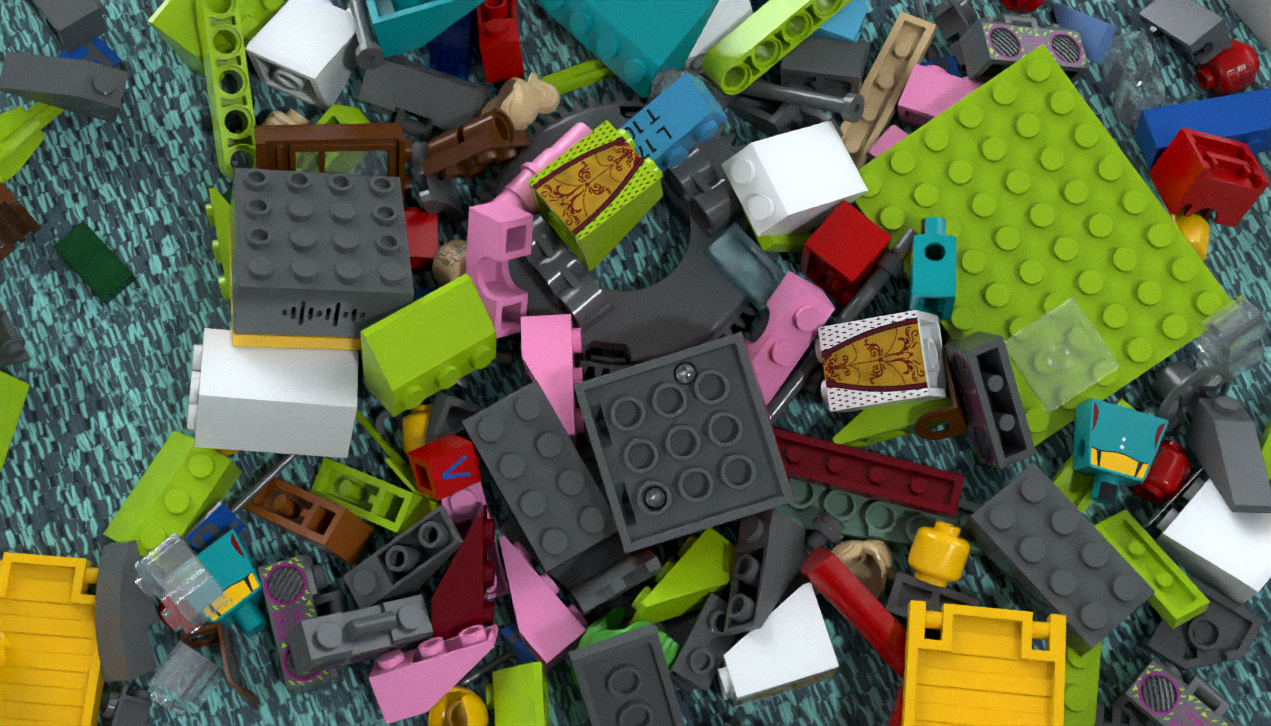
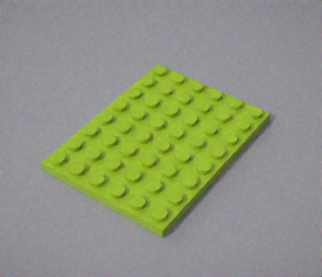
(1042, 217)

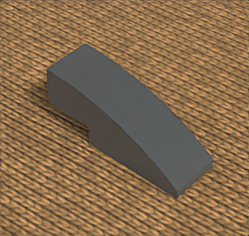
(775, 116)
(123, 615)

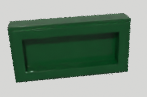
(94, 262)

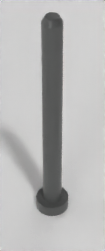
(368, 53)
(850, 107)

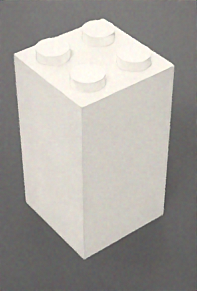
(272, 398)

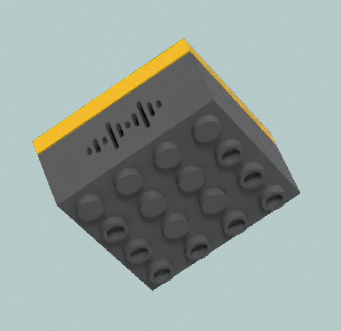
(315, 257)

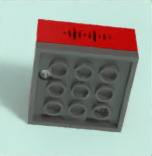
(684, 442)

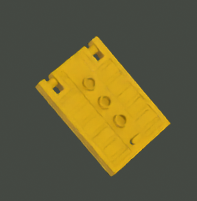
(52, 640)
(983, 668)

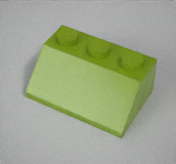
(179, 26)
(427, 346)
(173, 493)
(519, 696)

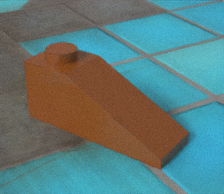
(311, 519)

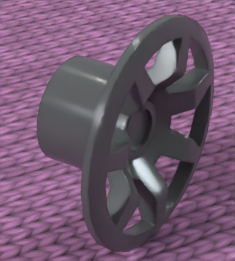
(1182, 387)

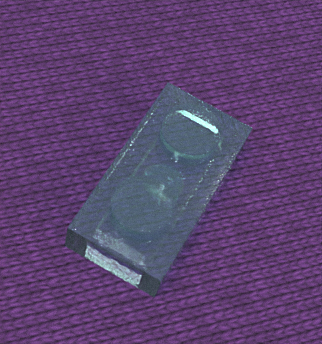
(746, 266)

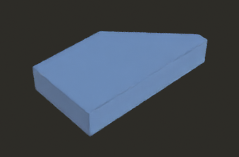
(1094, 32)

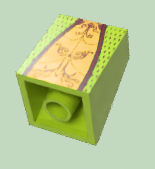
(596, 192)

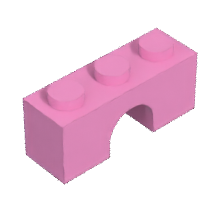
(494, 237)
(793, 323)

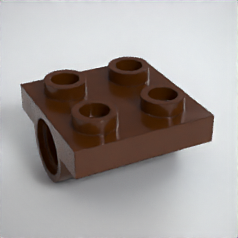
(473, 146)

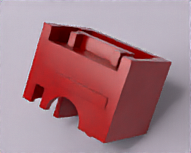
(1208, 176)
(843, 252)

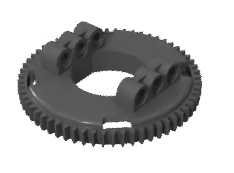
(675, 314)

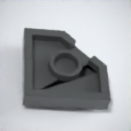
(1208, 639)

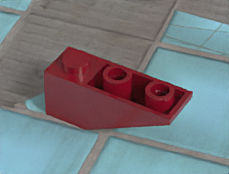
(463, 589)

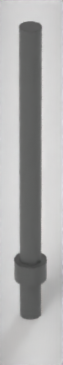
(887, 268)

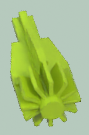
(22, 135)

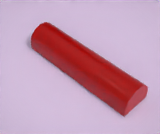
(857, 606)

